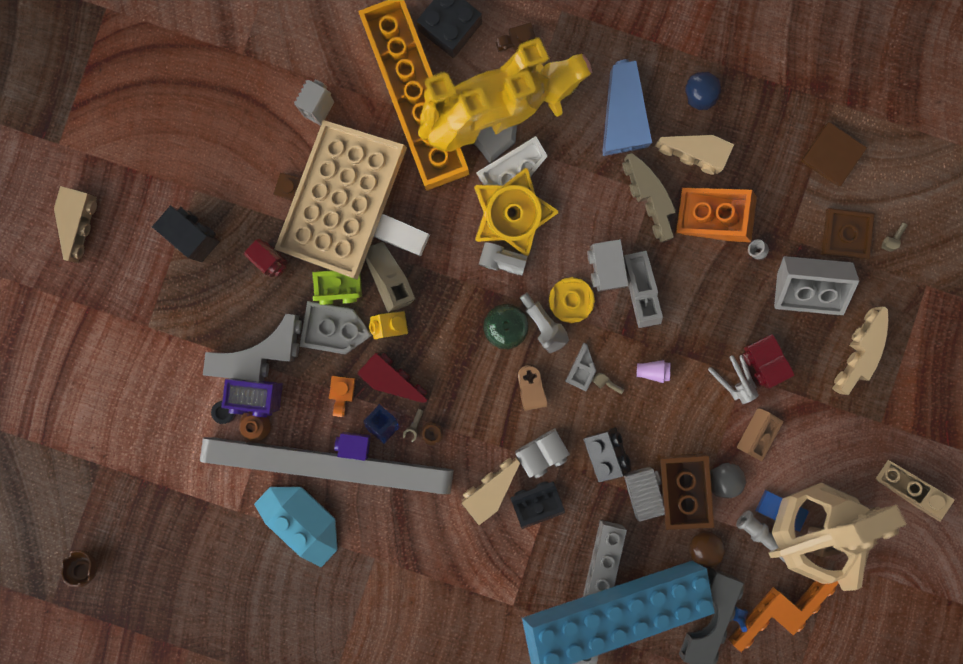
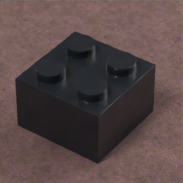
(449, 24)
(185, 234)

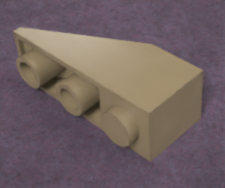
(389, 278)

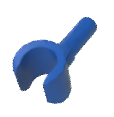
(740, 617)

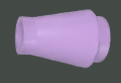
(655, 371)

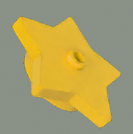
(530, 212)

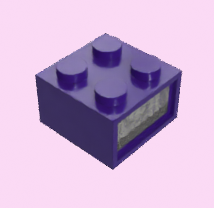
(253, 396)

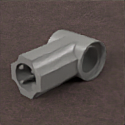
(496, 258)

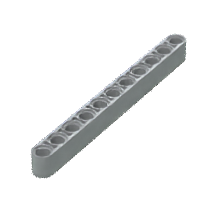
(326, 465)

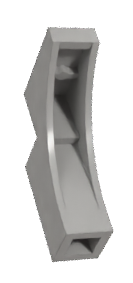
(251, 363)

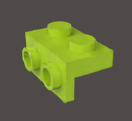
(334, 286)

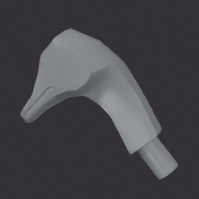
(553, 334)

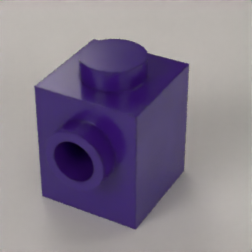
(353, 446)

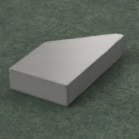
(582, 369)

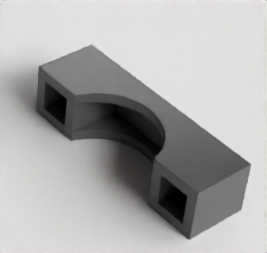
(703, 645)

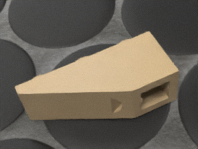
(702, 150)
(73, 215)
(915, 490)
(487, 498)

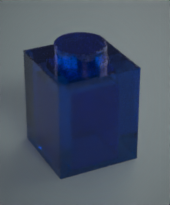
(381, 424)

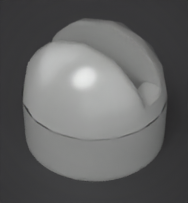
(758, 244)

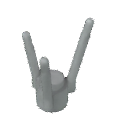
(746, 388)

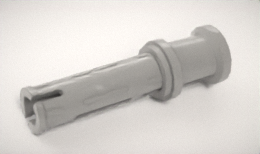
(758, 531)

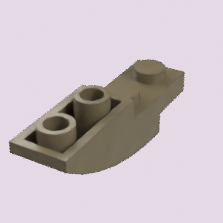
(648, 187)

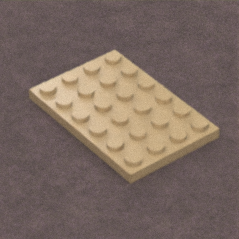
(340, 198)

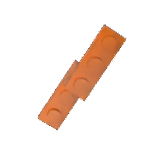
(790, 616)

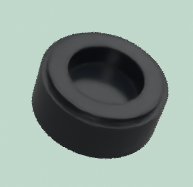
(220, 414)

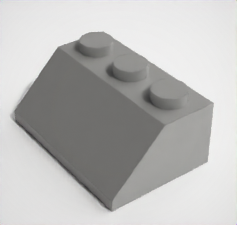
(815, 285)

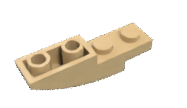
(869, 343)

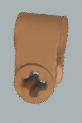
(531, 392)

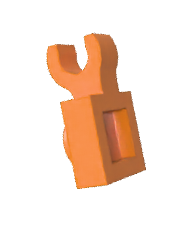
(341, 390)

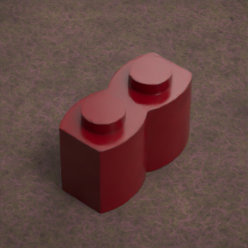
(266, 258)
(768, 361)

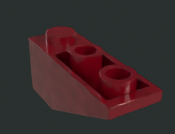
(385, 378)

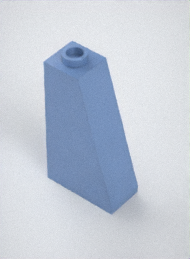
(626, 112)

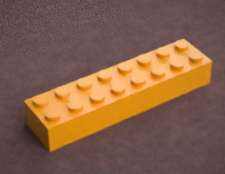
(404, 73)

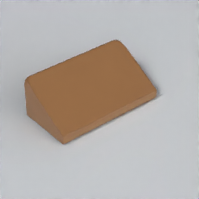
(760, 434)

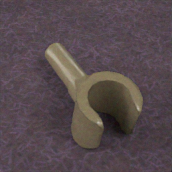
(893, 243)
(601, 379)
(413, 428)

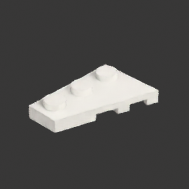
(528, 155)

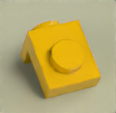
(388, 325)

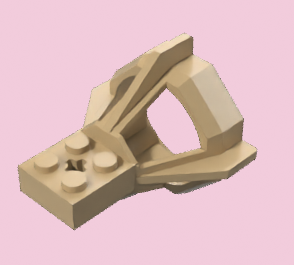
(847, 527)

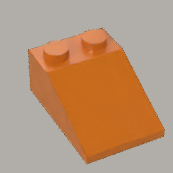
(717, 213)

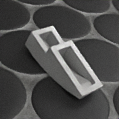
(643, 289)

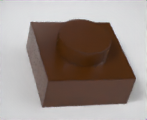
(286, 186)

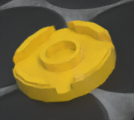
(571, 300)

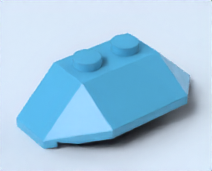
(299, 522)

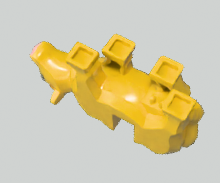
(498, 96)

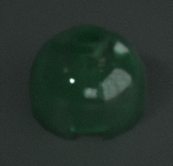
(495, 328)

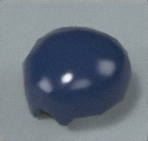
(702, 90)

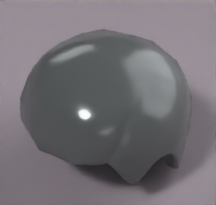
(727, 480)

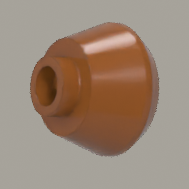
(260, 427)

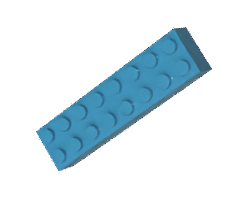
(619, 615)

